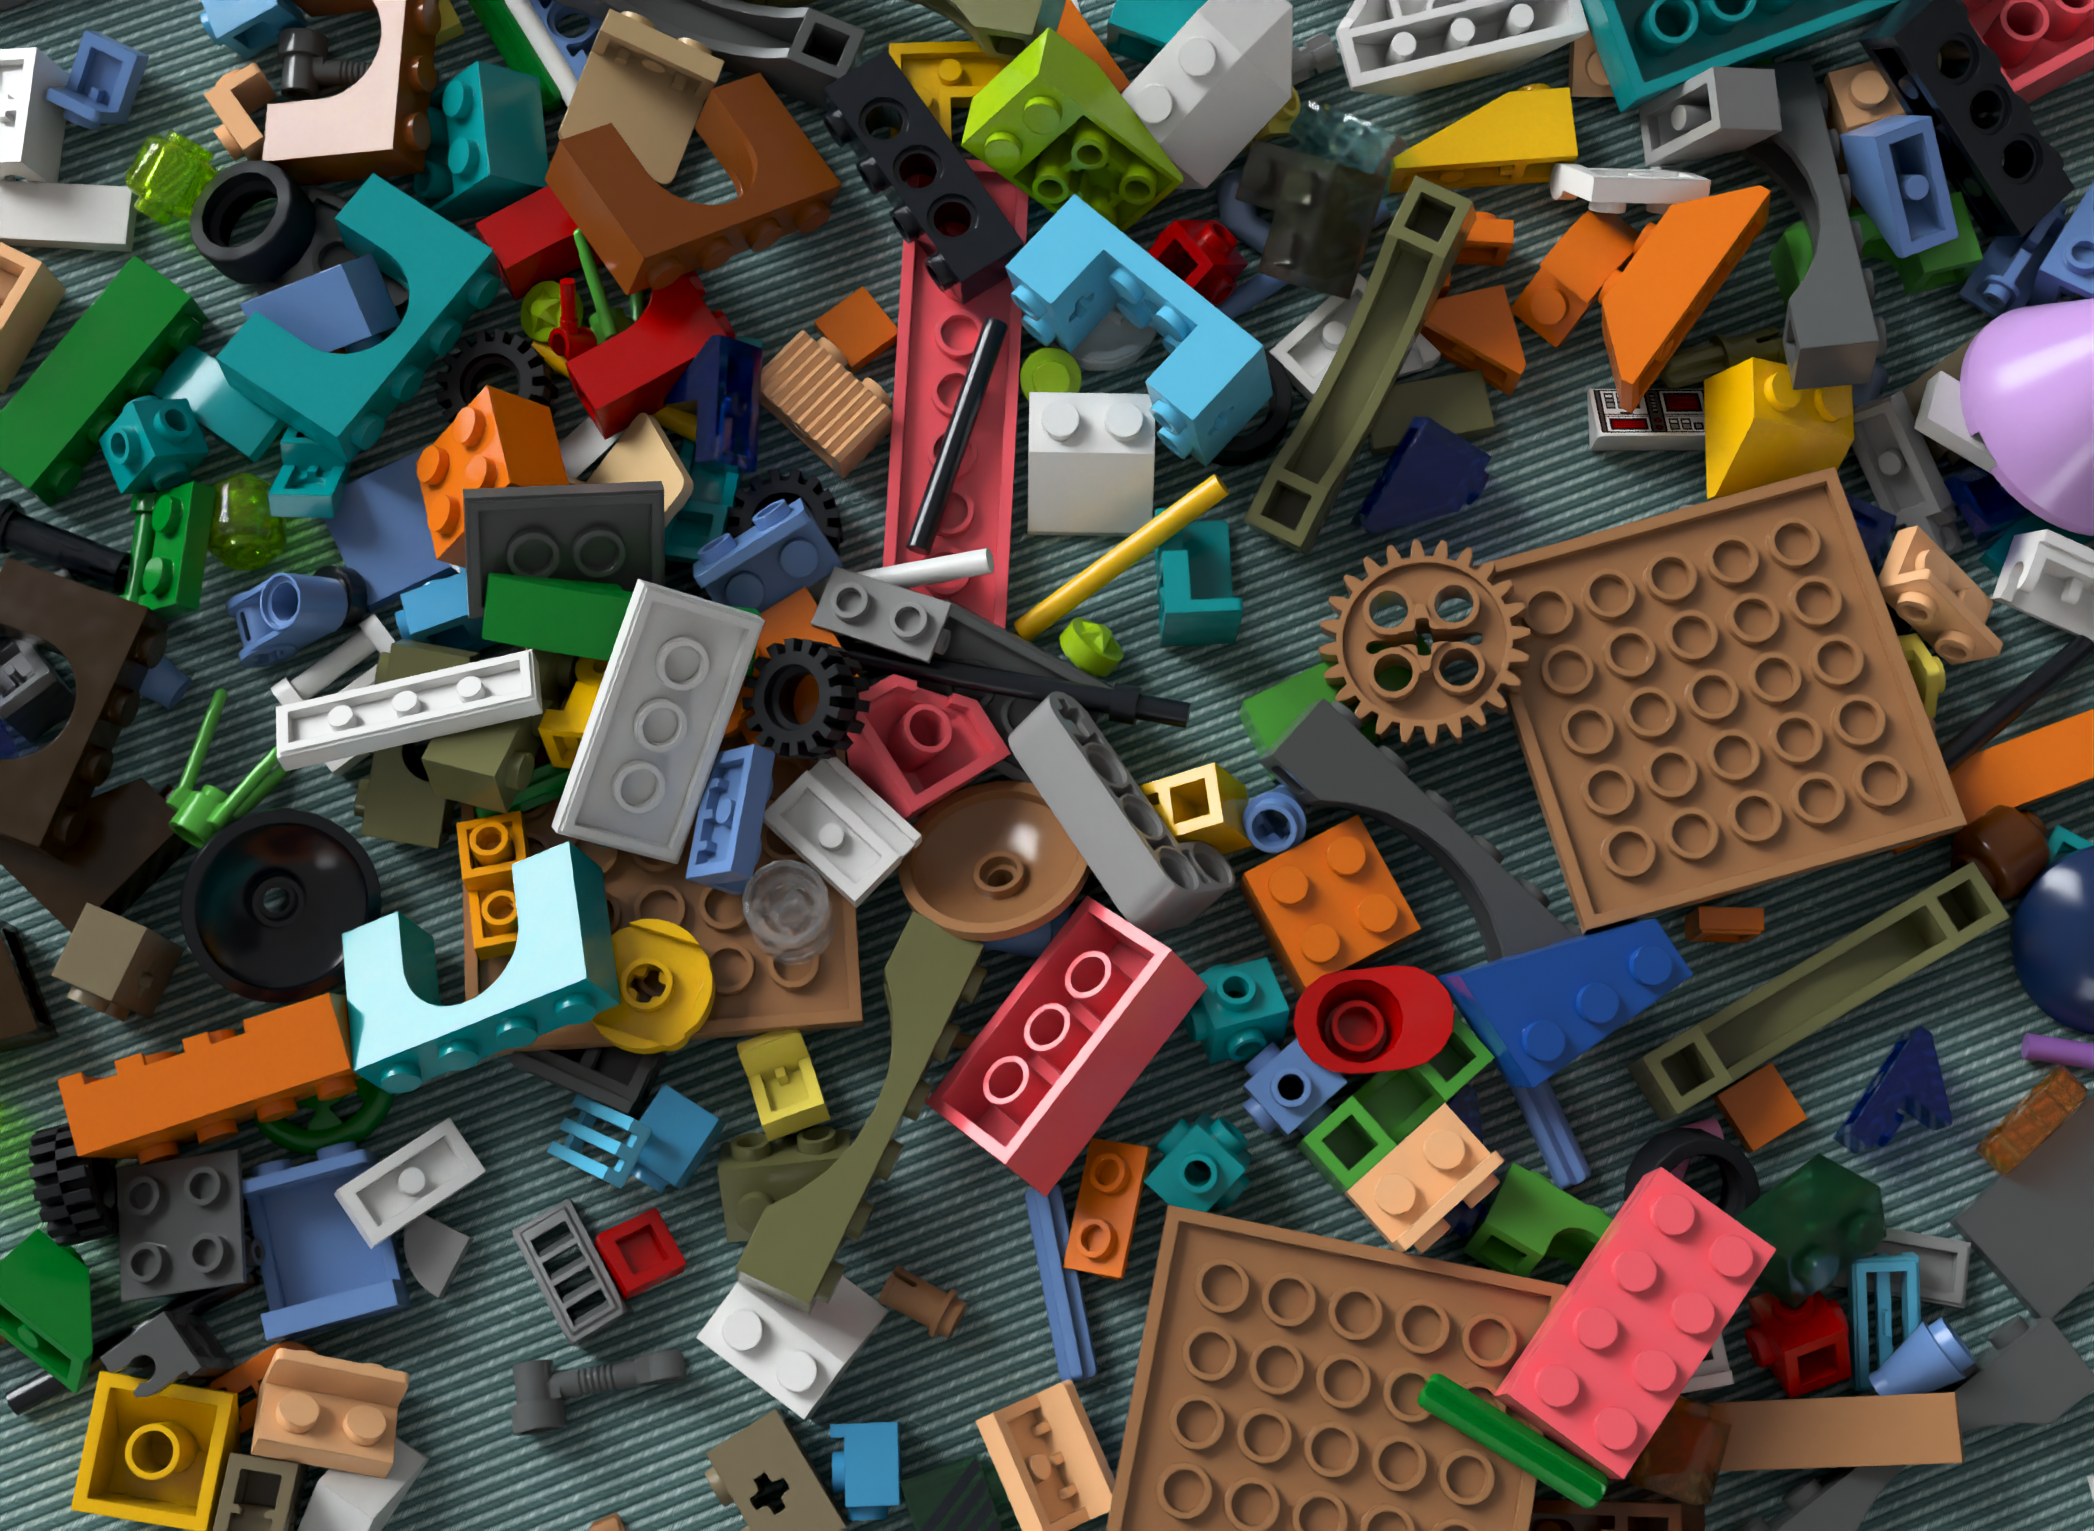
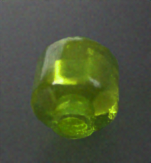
(169, 176)
(242, 525)

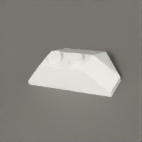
(1438, 43)
(1216, 84)

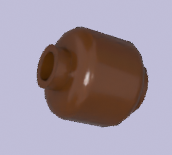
(2005, 847)

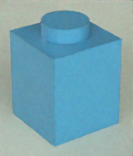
(678, 1140)

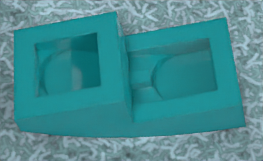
(217, 406)
(309, 480)

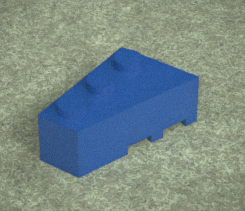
(1564, 997)

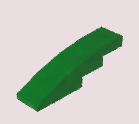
(559, 615)

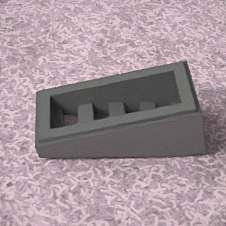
(596, 1320)

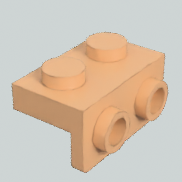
(1049, 1460)

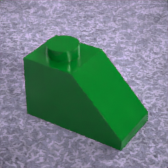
(48, 1307)

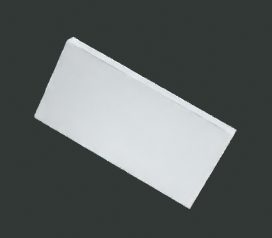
(657, 722)

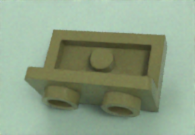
(764, 1171)

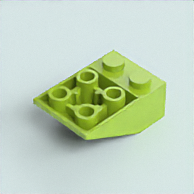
(1066, 131)

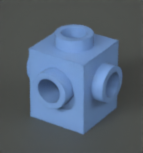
(1270, 1108)

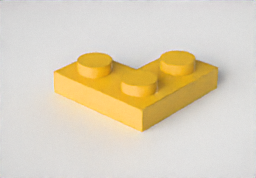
(945, 74)

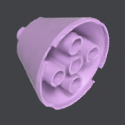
(2033, 404)

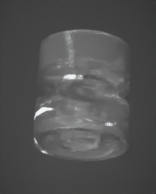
(789, 912)

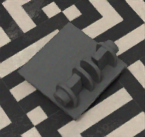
(183, 1226)

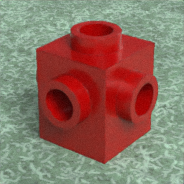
(1201, 256)
(1811, 1330)

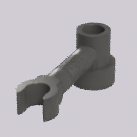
(307, 67)
(543, 1392)

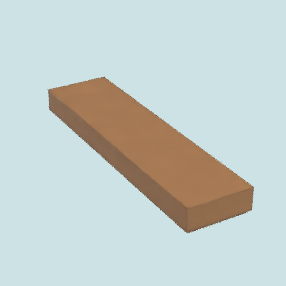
(1842, 1432)

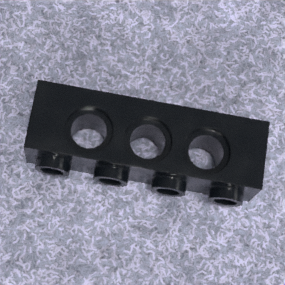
(1906, 52)
(883, 97)

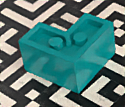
(1197, 586)

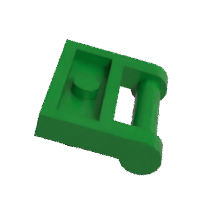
(169, 548)

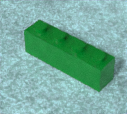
(90, 376)

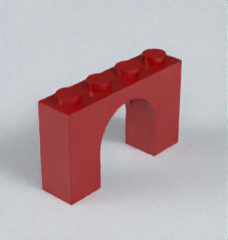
(631, 369)

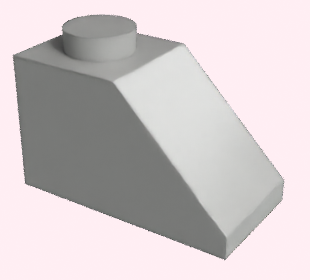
(1710, 115)

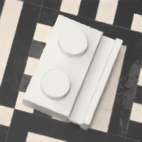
(842, 829)

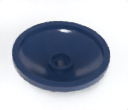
(2056, 940)

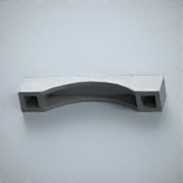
(790, 47)
(1829, 317)
(1336, 766)
(2021, 1379)

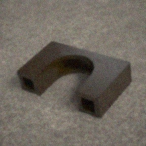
(110, 654)

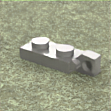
(1903, 469)

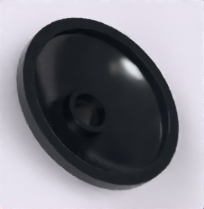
(286, 949)

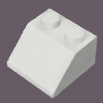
(1090, 463)
(787, 1350)

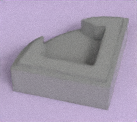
(434, 1252)

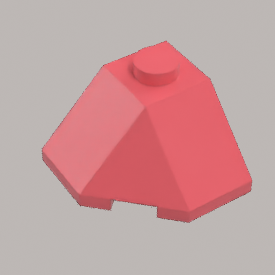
(921, 744)

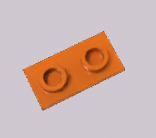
(1107, 1208)

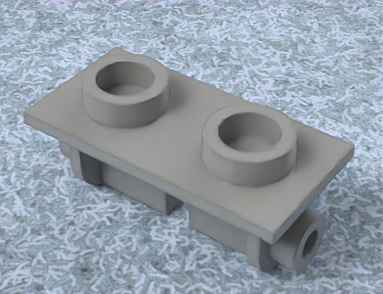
(883, 615)

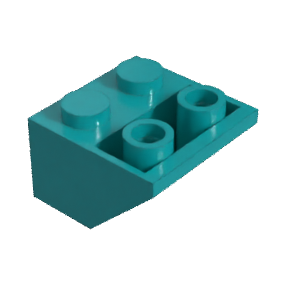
(483, 143)

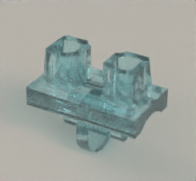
(1345, 139)

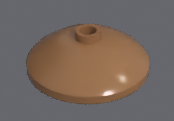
(992, 863)

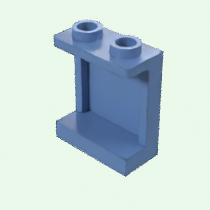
(315, 1259)

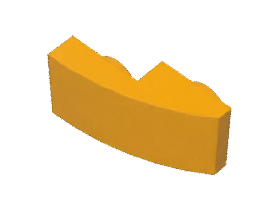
(486, 857)

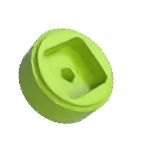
(542, 310)
(1091, 647)

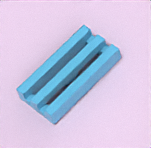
(582, 1132)
(1881, 1265)

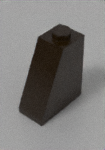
(114, 860)

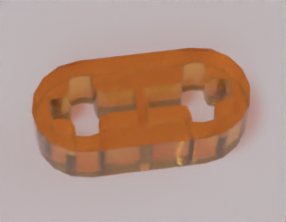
(2031, 1120)

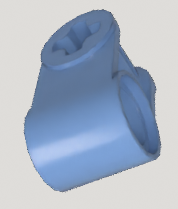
(286, 616)

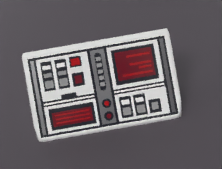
(1660, 421)

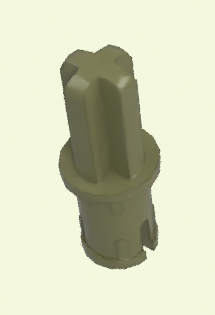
(1705, 360)

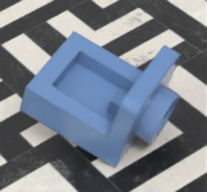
(100, 82)

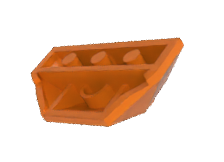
(1673, 281)

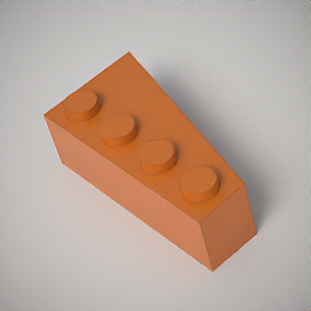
(214, 1084)

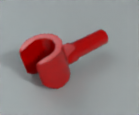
(569, 338)

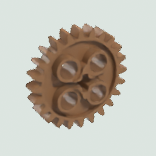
(1428, 700)

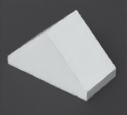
(361, 1501)

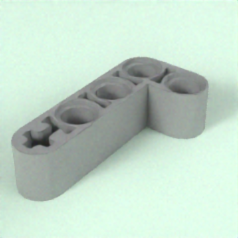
(1112, 821)

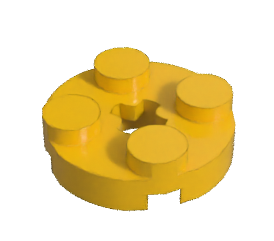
(688, 994)

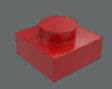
(640, 1253)

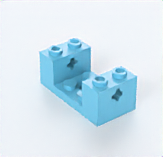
(1085, 268)

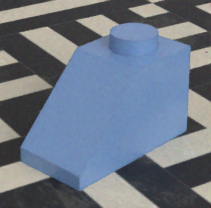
(1901, 182)
(332, 308)

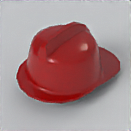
(1374, 1019)

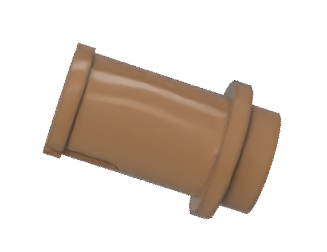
(923, 1302)

